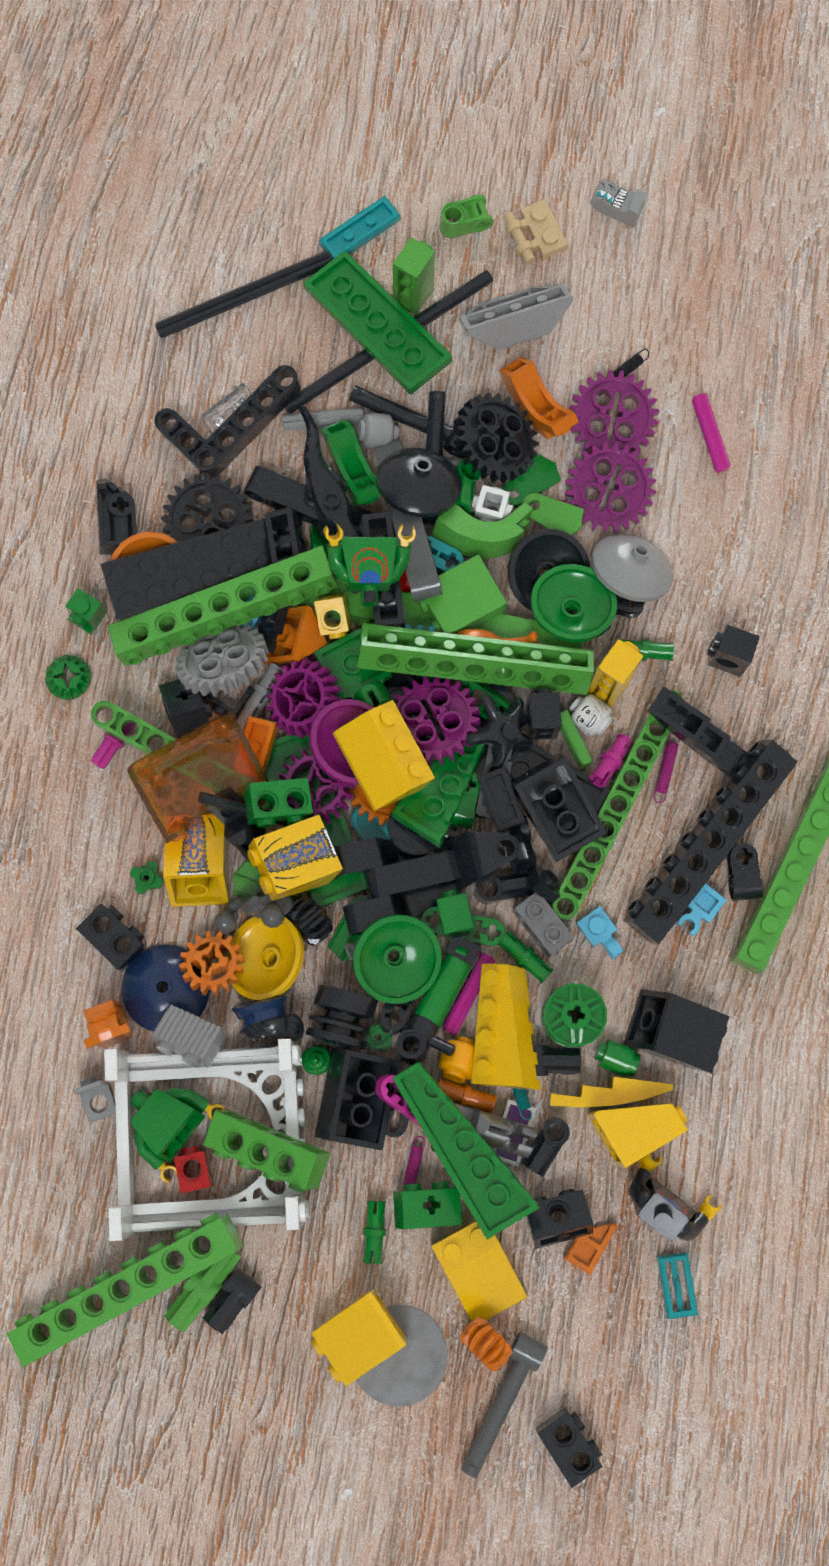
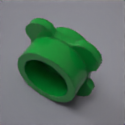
(154, 880)

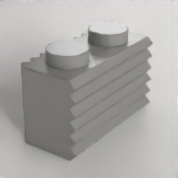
(188, 1036)

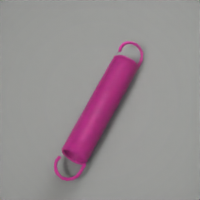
(666, 768)
(413, 1164)

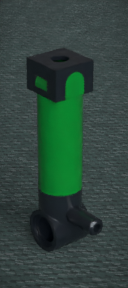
(458, 963)

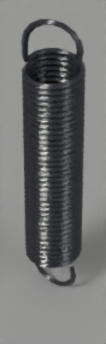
(630, 365)

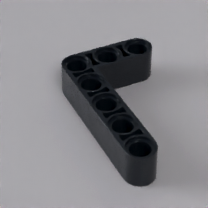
(232, 425)

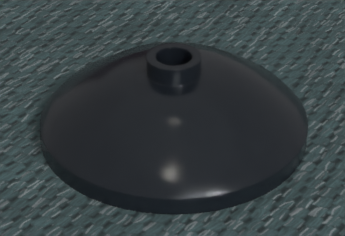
(418, 482)
(537, 550)

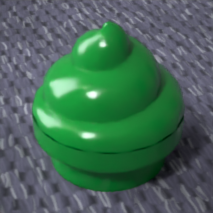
(316, 1060)

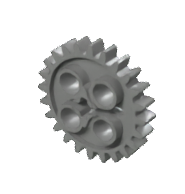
(222, 660)

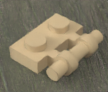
(543, 229)

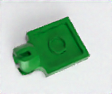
(355, 682)

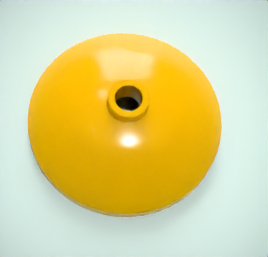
(260, 949)

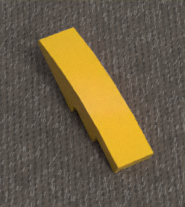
(619, 1092)

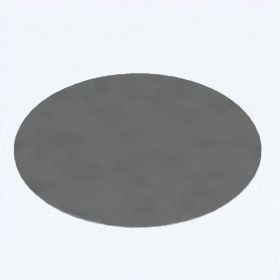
(414, 1369)

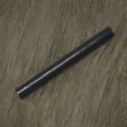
(228, 805)

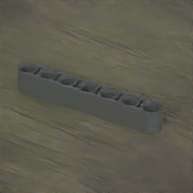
(421, 567)

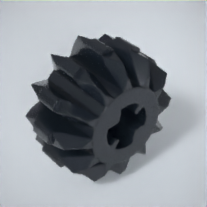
(310, 920)

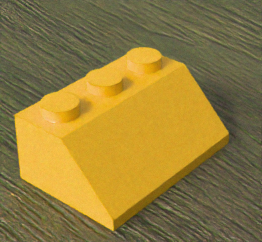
(383, 755)

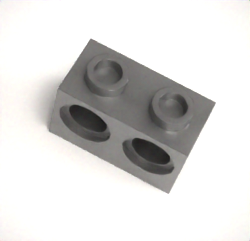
(543, 924)

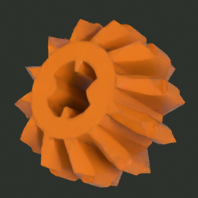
(486, 1344)

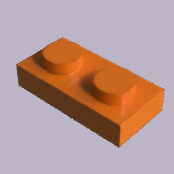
(261, 738)

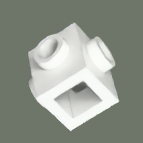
(492, 504)

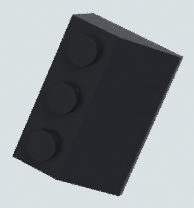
(349, 1102)

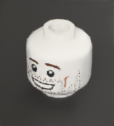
(591, 715)

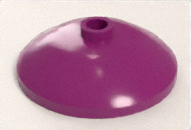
(323, 743)

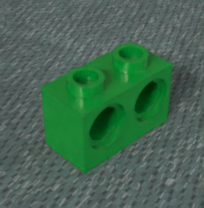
(276, 795)

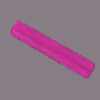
(711, 433)
(466, 997)

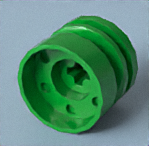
(559, 1025)

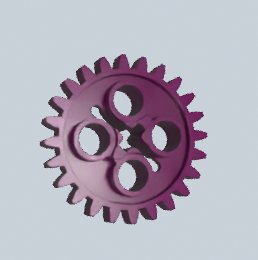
(637, 421)
(632, 496)
(458, 709)

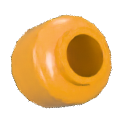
(459, 1065)

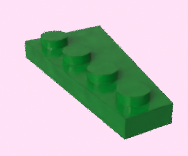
(434, 807)

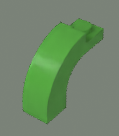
(481, 537)

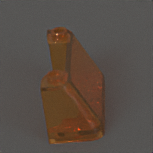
(199, 761)

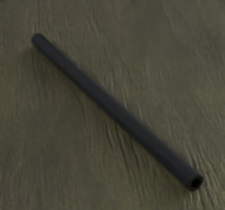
(363, 357)

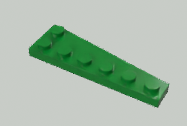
(476, 1170)

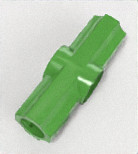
(199, 1292)

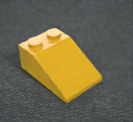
(478, 1271)

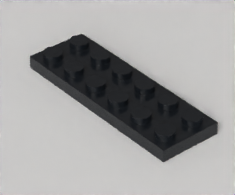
(184, 568)

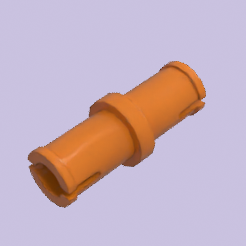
(468, 1096)

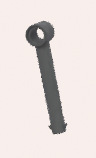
(526, 1355)

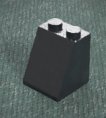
(676, 1030)

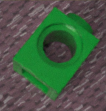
(454, 913)

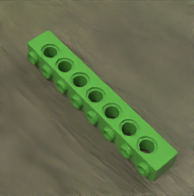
(208, 603)
(475, 659)
(31, 1344)

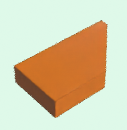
(587, 1250)

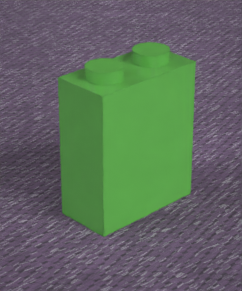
(467, 598)

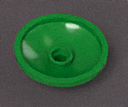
(574, 590)
(410, 971)

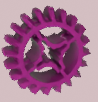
(314, 677)
(328, 787)

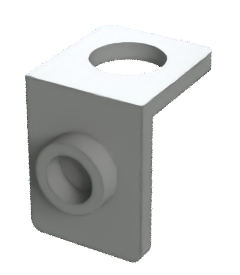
(91, 1088)

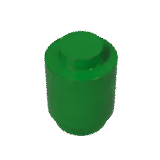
(617, 1058)

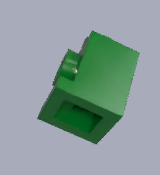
(85, 611)

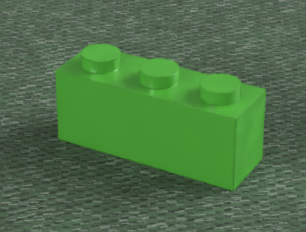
(414, 275)

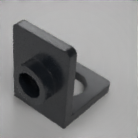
(221, 708)

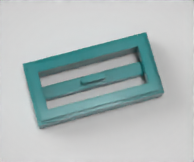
(672, 1258)

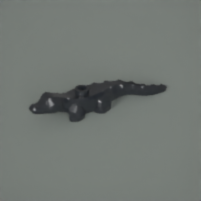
(325, 488)

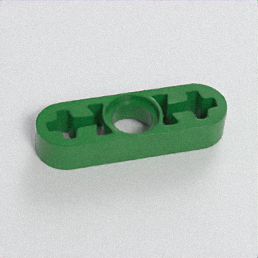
(483, 938)

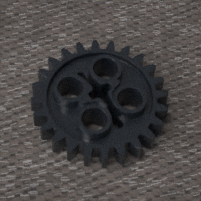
(495, 437)
(220, 498)

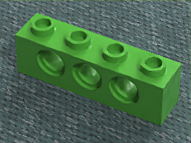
(308, 1160)

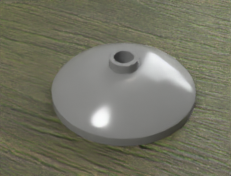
(632, 568)

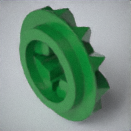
(78, 684)

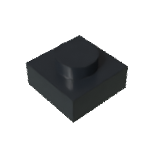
(543, 883)

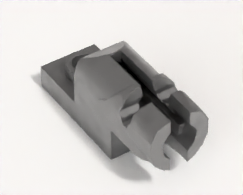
(497, 1129)

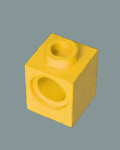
(333, 602)

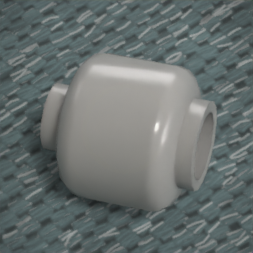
(376, 430)

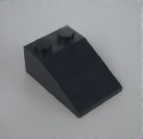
(558, 807)

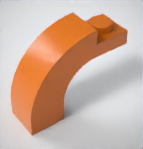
(529, 391)

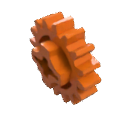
(213, 949)

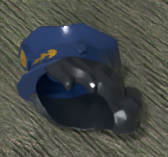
(268, 1019)

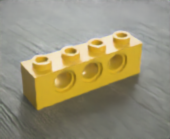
(615, 672)

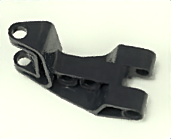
(413, 883)

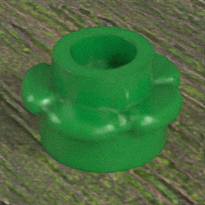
(376, 1045)

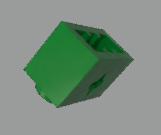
(444, 1208)

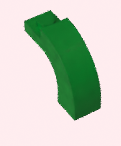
(350, 462)

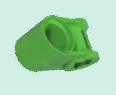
(470, 217)

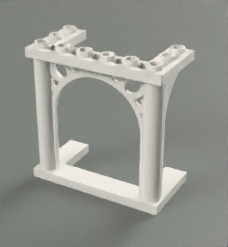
(279, 1208)

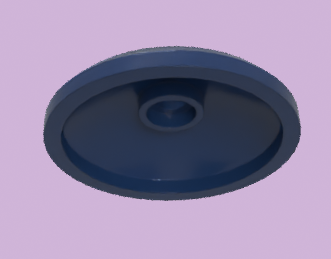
(141, 985)

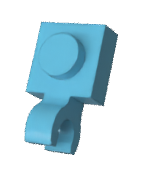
(598, 929)

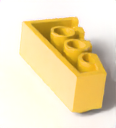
(504, 1031)

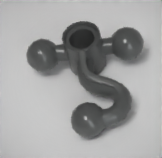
(258, 905)

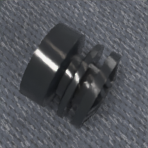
(341, 1017)

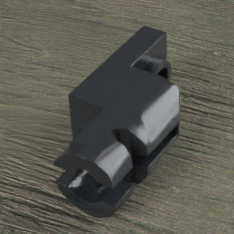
(236, 825)

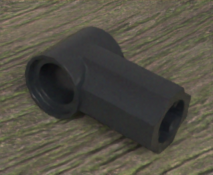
(526, 855)
(506, 887)
(557, 1060)
(545, 1148)
(235, 1296)

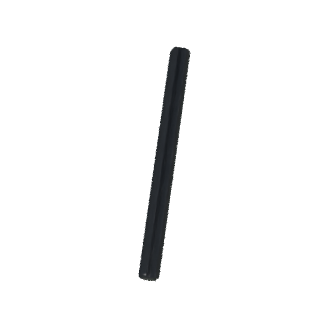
(242, 294)

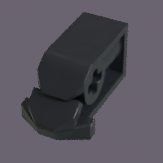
(113, 525)

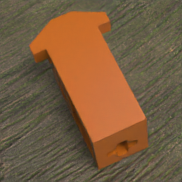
(106, 1025)

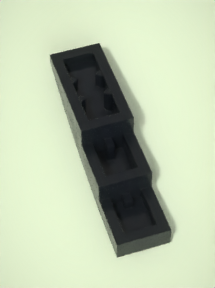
(697, 732)

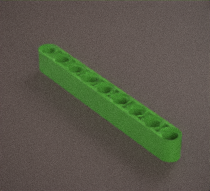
(611, 818)

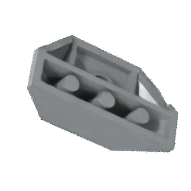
(517, 316)

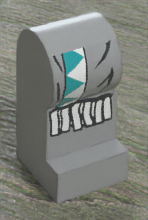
(618, 202)

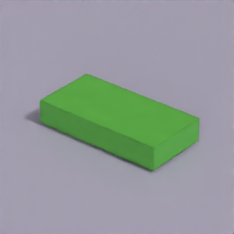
(574, 741)

